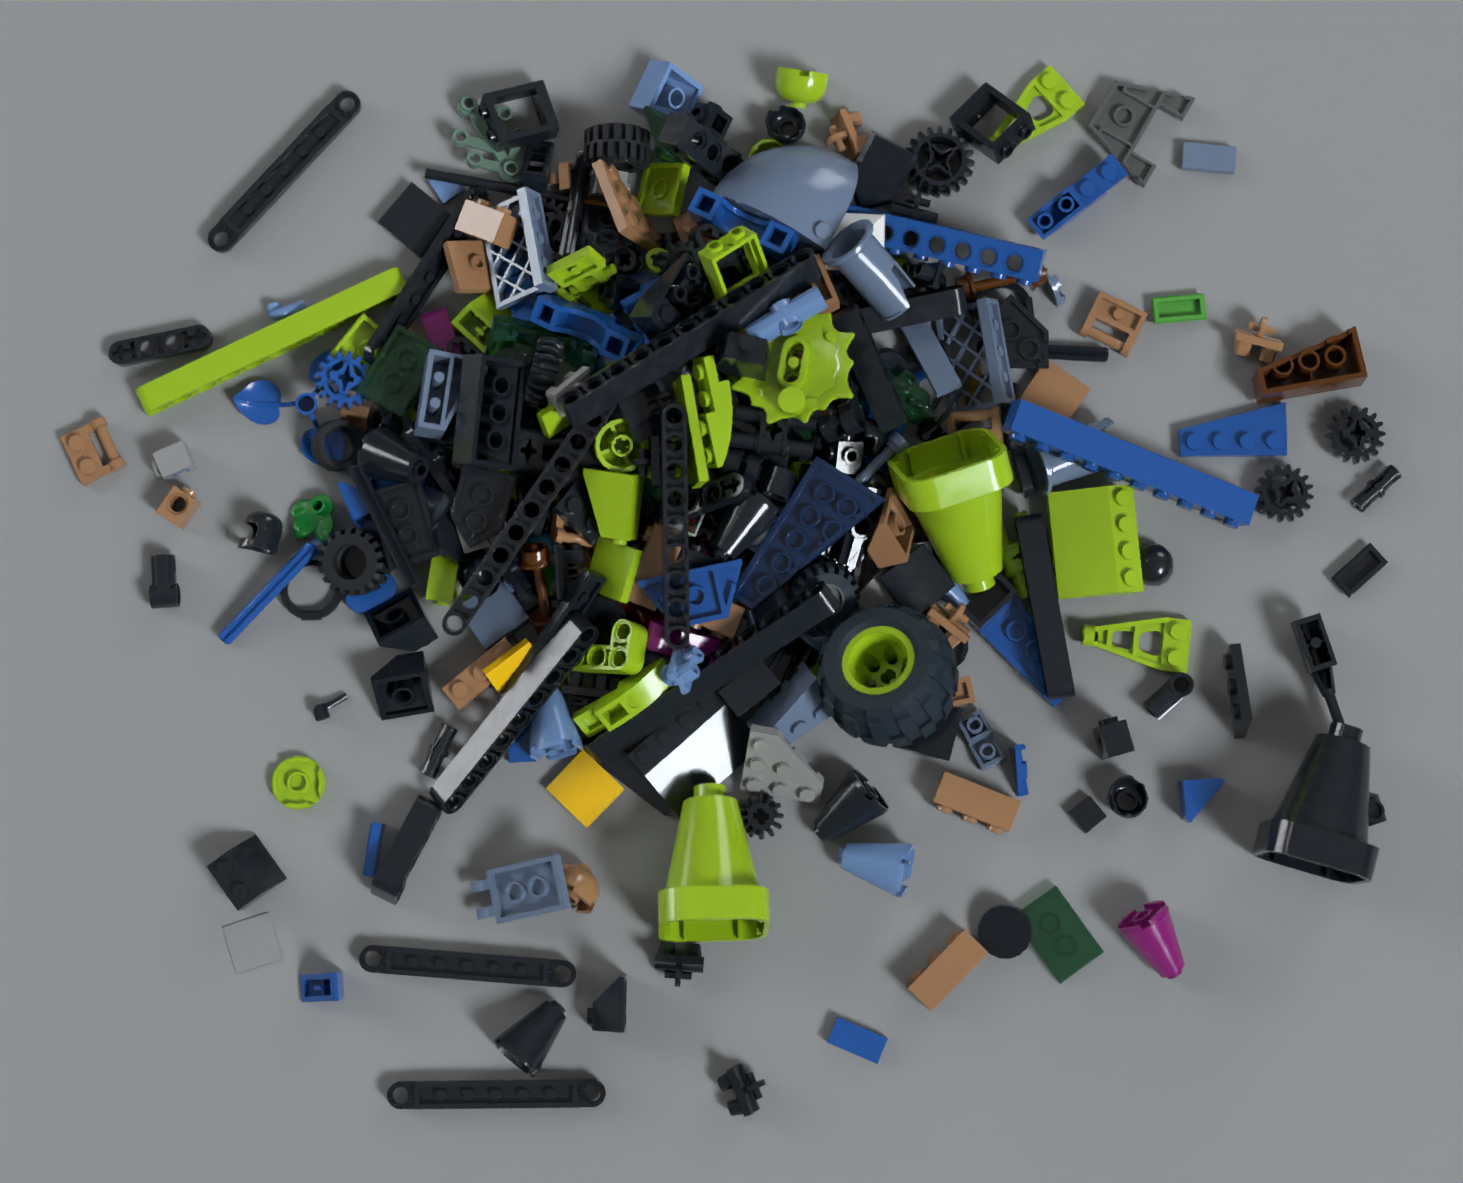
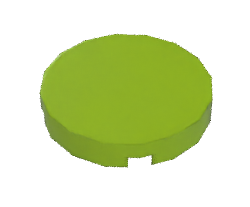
(298, 782)

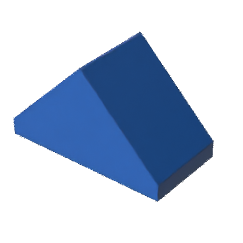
(354, 502)
(1196, 794)
(322, 987)

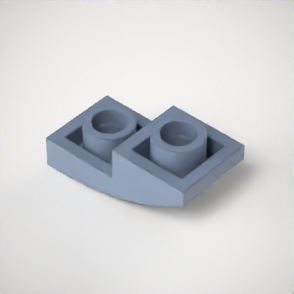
(981, 740)

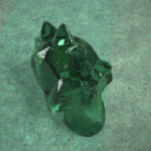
(914, 398)

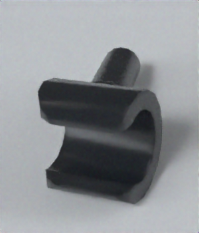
(321, 710)

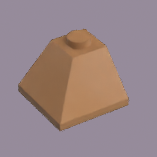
(892, 533)

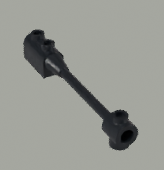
(1318, 661)

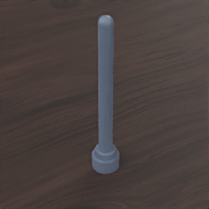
(894, 445)

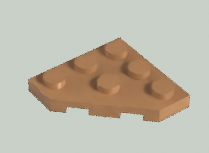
(625, 208)

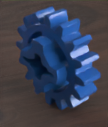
(333, 379)

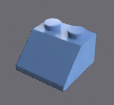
(666, 89)

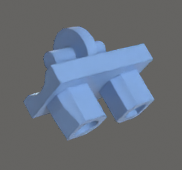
(682, 668)

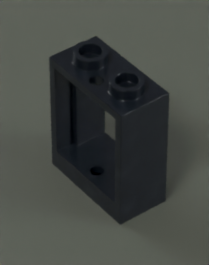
(542, 104)
(976, 107)

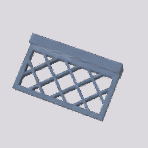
(534, 242)
(994, 349)

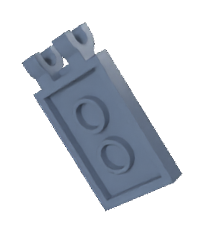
(524, 889)

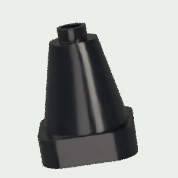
(1325, 812)

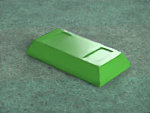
(1178, 308)

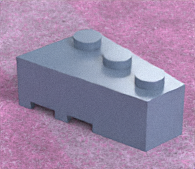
(438, 393)
(795, 707)

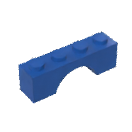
(773, 237)
(568, 318)

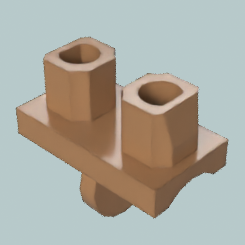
(844, 133)
(1269, 345)
(956, 631)

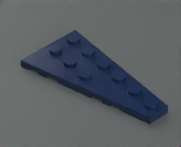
(813, 519)

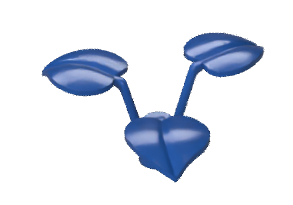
(262, 401)

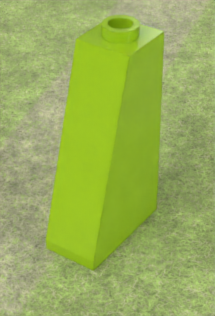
(443, 581)

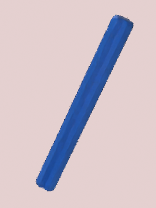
(268, 593)

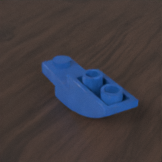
(1077, 197)

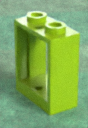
(720, 248)

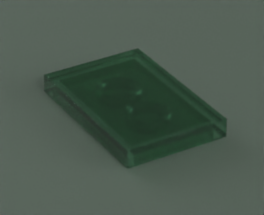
(397, 372)
(1060, 935)

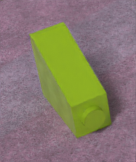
(615, 503)

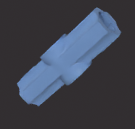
(788, 315)

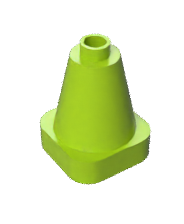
(958, 500)
(712, 875)

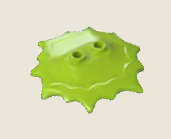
(819, 374)

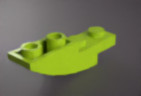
(717, 407)
(623, 703)

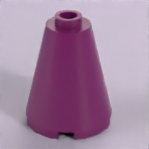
(1154, 938)

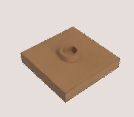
(469, 266)

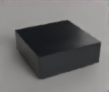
(1087, 814)

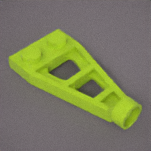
(1055, 93)
(1174, 642)

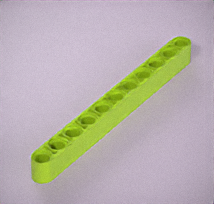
(270, 342)

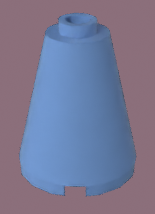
(554, 730)
(879, 864)

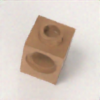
(181, 518)

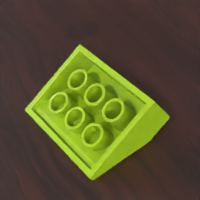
(1094, 542)

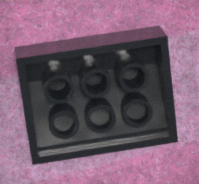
(692, 750)

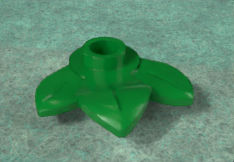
(312, 521)

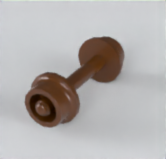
(972, 287)
(536, 557)

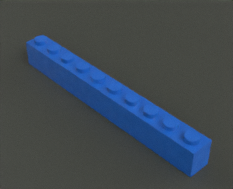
(1129, 463)

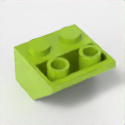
(476, 319)

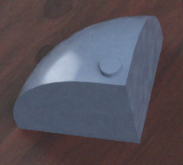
(795, 187)

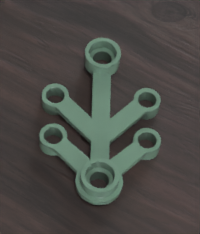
(503, 161)

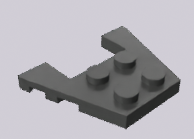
(1125, 117)

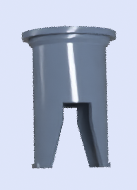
(869, 269)
(1049, 471)

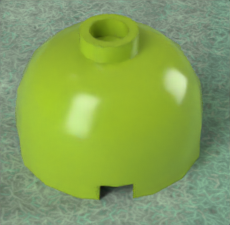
(800, 86)
(617, 447)

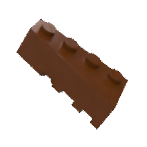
(1313, 370)

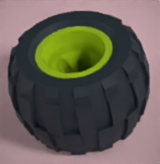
(907, 695)

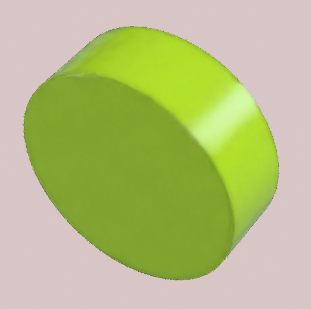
(792, 401)

